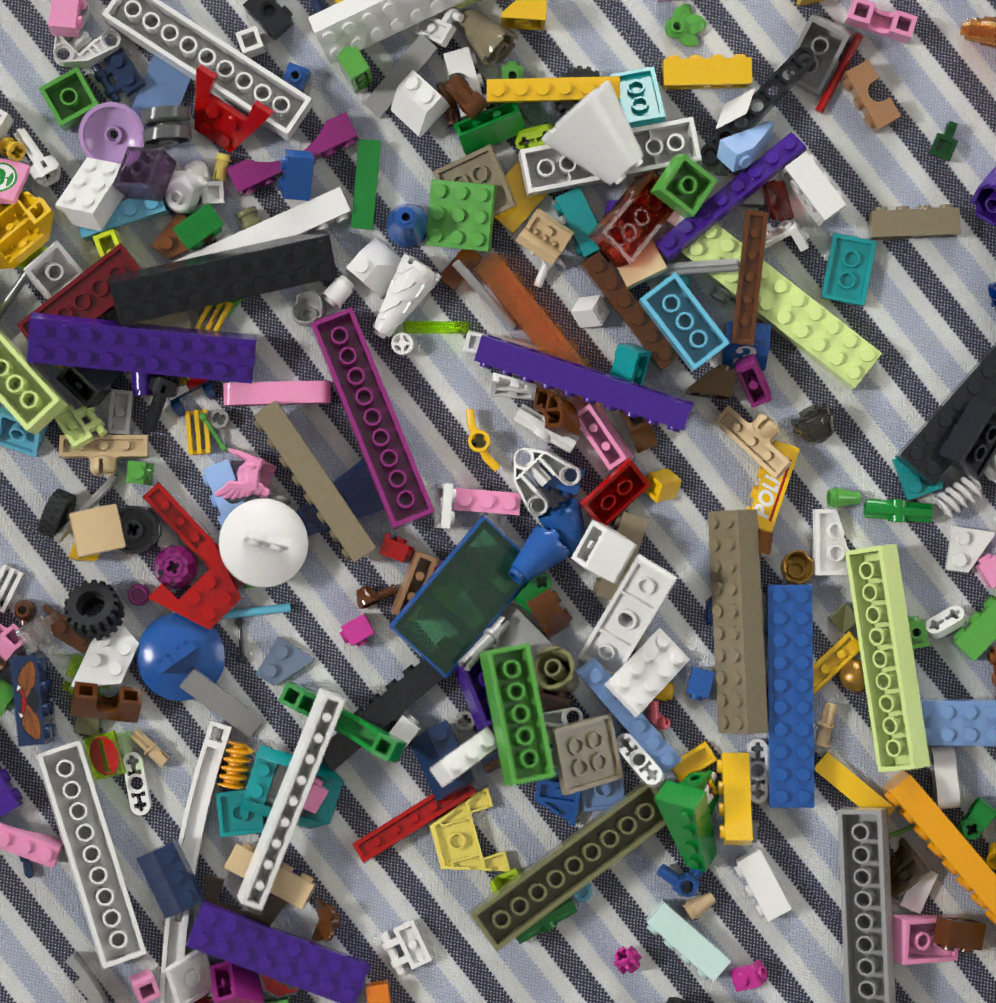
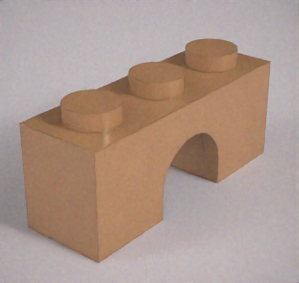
(877, 114)

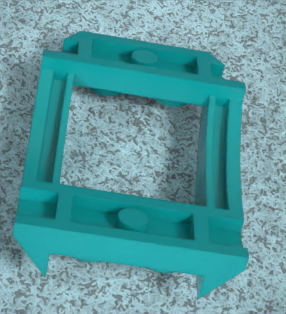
(262, 778)

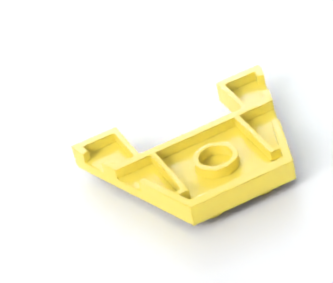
(457, 838)

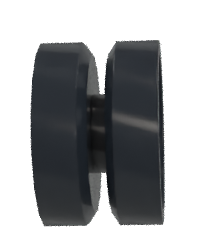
(148, 533)

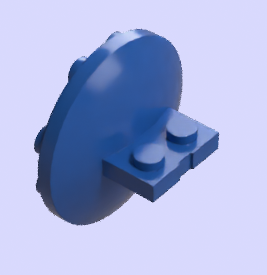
(172, 649)

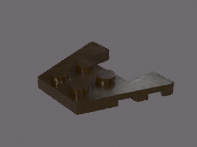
(272, 907)

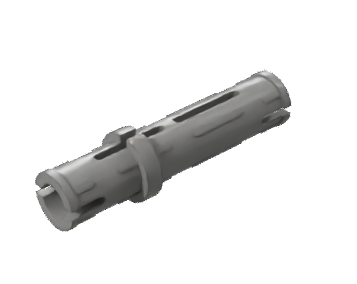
(490, 637)

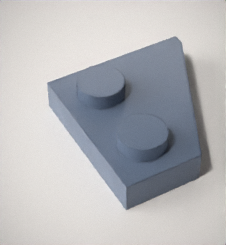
(282, 662)

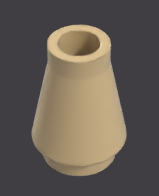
(697, 906)

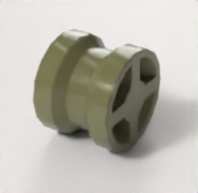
(248, 217)

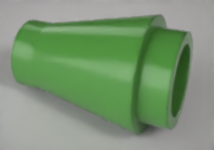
(841, 497)

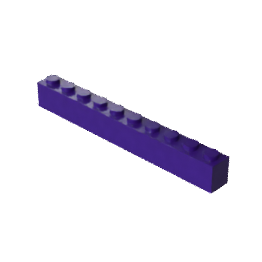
(585, 382)

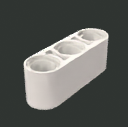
(944, 776)

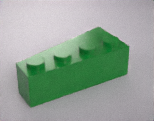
(689, 822)

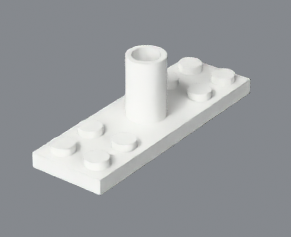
(628, 615)

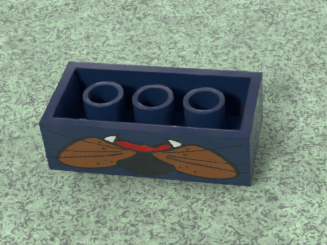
(32, 699)

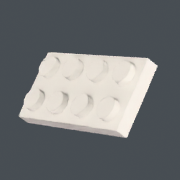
(647, 672)

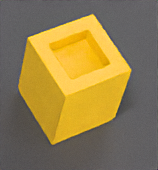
(663, 485)

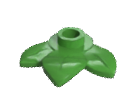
(688, 25)

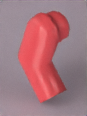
(656, 717)

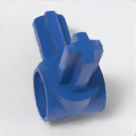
(676, 879)

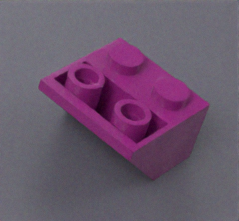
(235, 984)

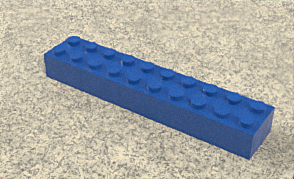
(790, 696)

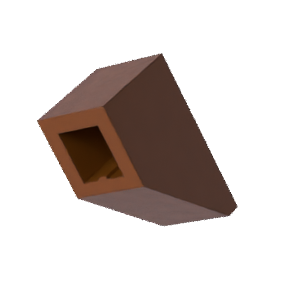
(640, 432)

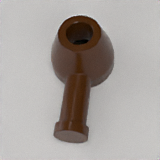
(367, 597)
(29, 615)

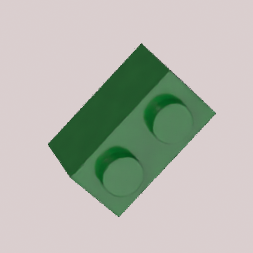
(198, 227)

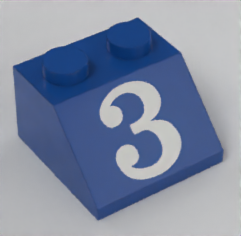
(736, 351)

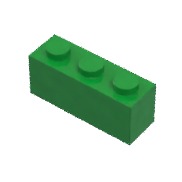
(489, 127)

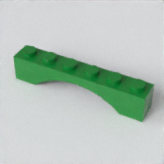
(352, 726)

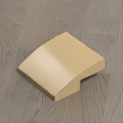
(644, 267)
(97, 530)

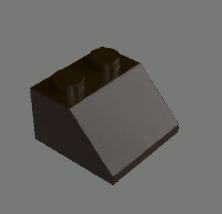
(715, 384)

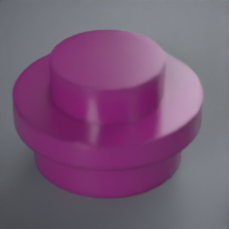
(138, 594)

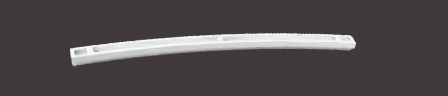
(190, 840)

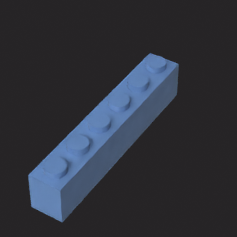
(637, 726)

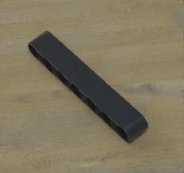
(762, 96)

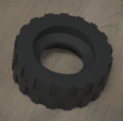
(56, 512)

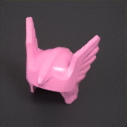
(252, 476)

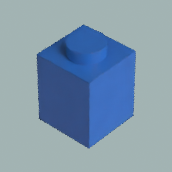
(699, 683)

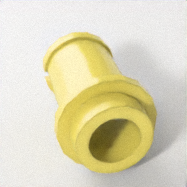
(221, 166)

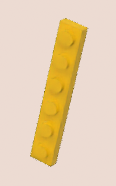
(546, 89)

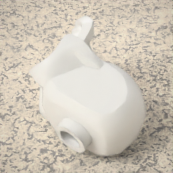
(187, 187)

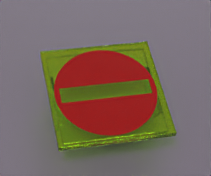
(105, 755)

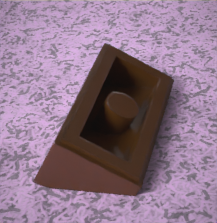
(451, 276)

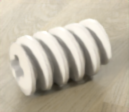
(958, 496)

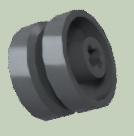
(166, 125)

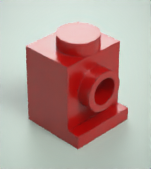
(396, 548)

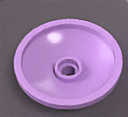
(97, 127)

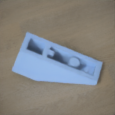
(744, 147)

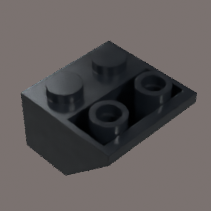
(89, 384)

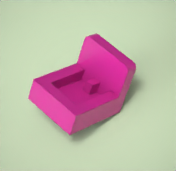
(749, 976)

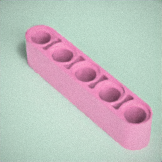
(284, 392)

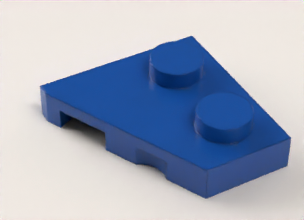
(550, 795)

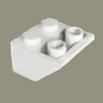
(604, 551)

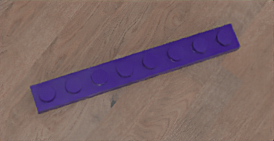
(730, 196)

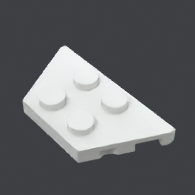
(108, 659)

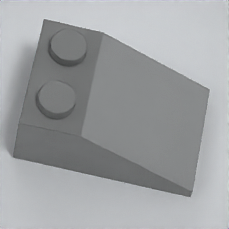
(827, 43)
(521, 632)

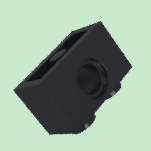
(275, 25)

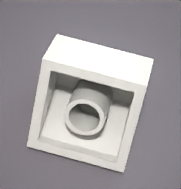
(418, 103)

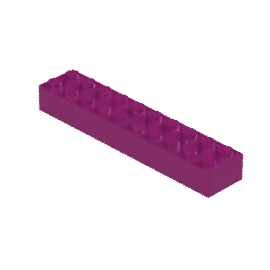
(372, 419)

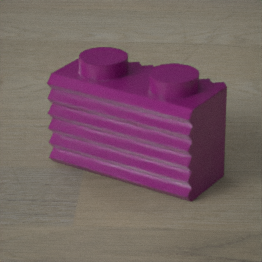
(753, 380)

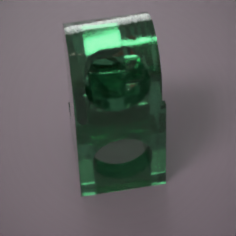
(536, 115)

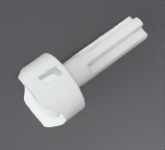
(41, 164)

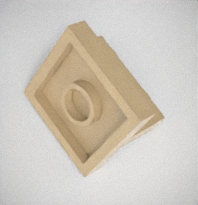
(545, 236)

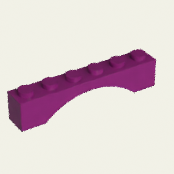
(252, 174)

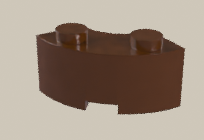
(558, 413)
(549, 613)

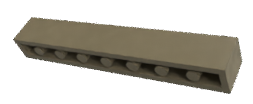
(315, 481)

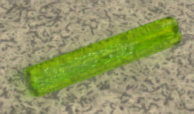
(436, 327)

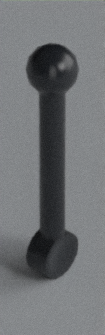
(239, 622)

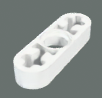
(640, 751)
(762, 753)
(145, 798)

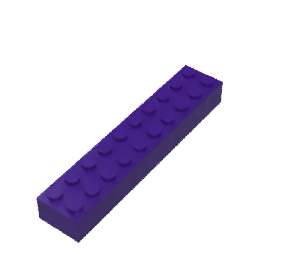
(141, 348)

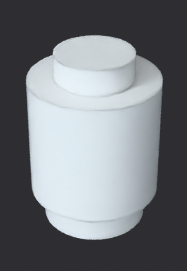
(338, 291)

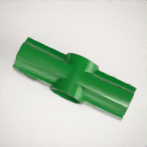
(898, 510)
(549, 921)

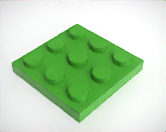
(461, 215)

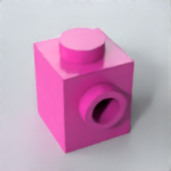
(357, 631)

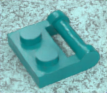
(911, 484)

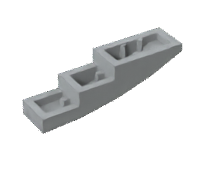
(87, 982)

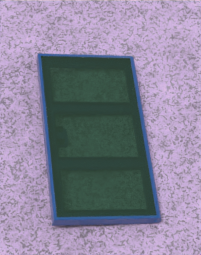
(460, 598)

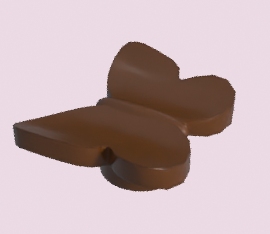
(327, 920)

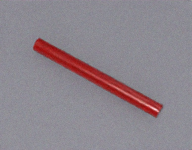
(839, 73)

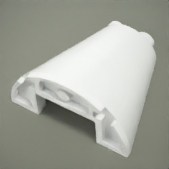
(597, 136)

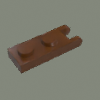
(62, 630)

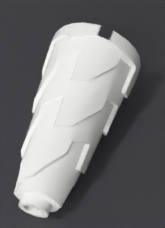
(406, 291)

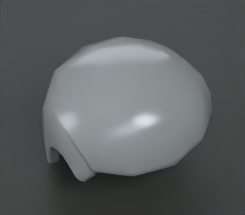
(307, 308)

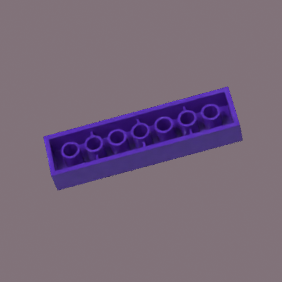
(277, 954)

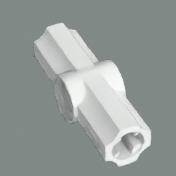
(536, 423)

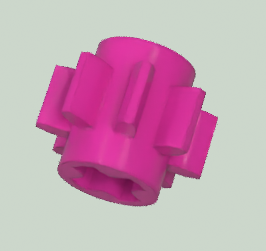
(627, 960)

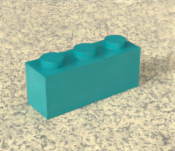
(579, 219)

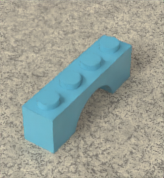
(129, 212)

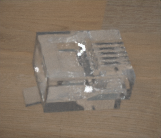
(37, 632)

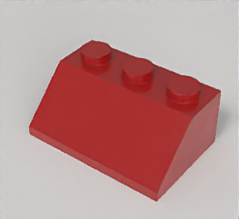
(615, 493)

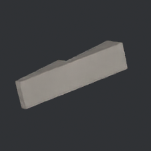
(413, 59)
(221, 702)

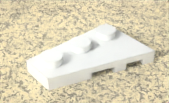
(828, 543)

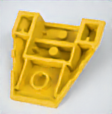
(23, 229)

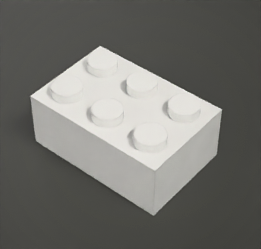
(813, 188)
(90, 195)

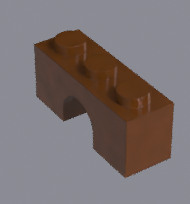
(89, 704)

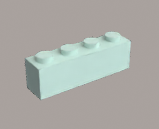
(687, 940)

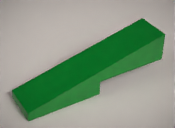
(366, 184)

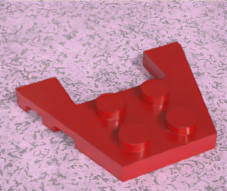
(220, 120)
(209, 597)

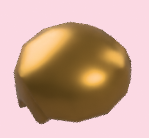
(797, 567)
(852, 676)

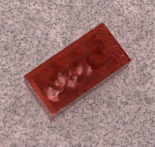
(631, 221)

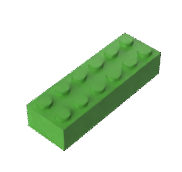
(517, 714)

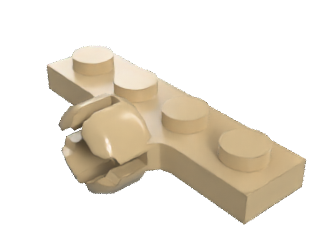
(755, 439)
(106, 451)

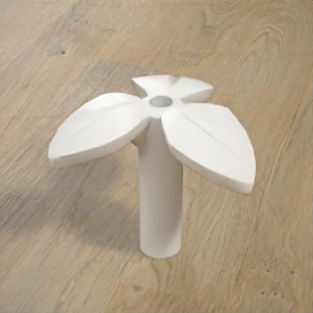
(544, 270)

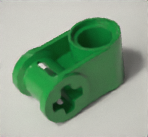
(531, 590)
(978, 816)

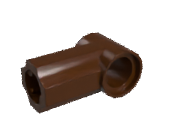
(469, 101)

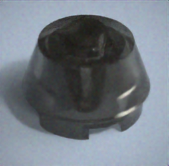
(814, 424)

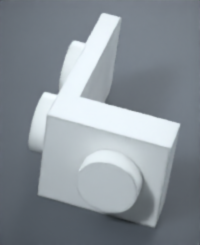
(785, 229)

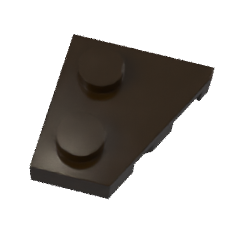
(905, 869)

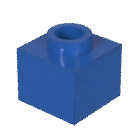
(301, 82)

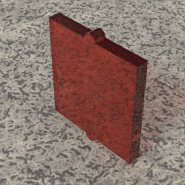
(778, 200)

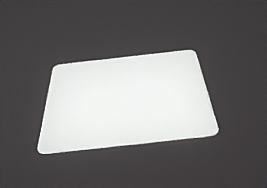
(735, 108)

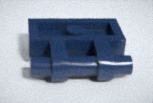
(124, 72)

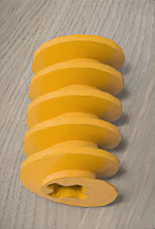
(236, 765)

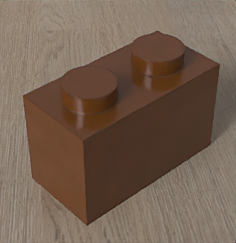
(959, 933)

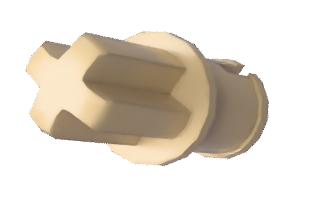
(826, 725)
(149, 747)

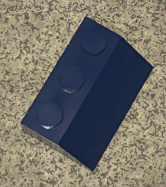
(430, 749)
(171, 879)

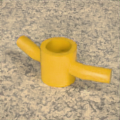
(471, 424)

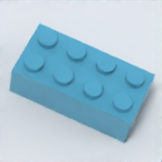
(683, 322)

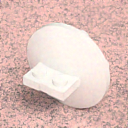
(263, 543)

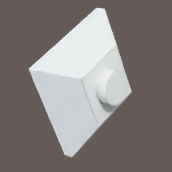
(375, 267)
(52, 270)

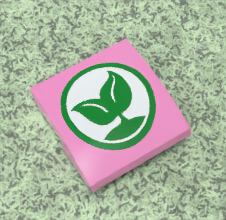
(12, 179)

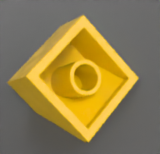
(525, 15)

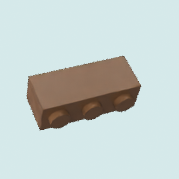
(417, 573)

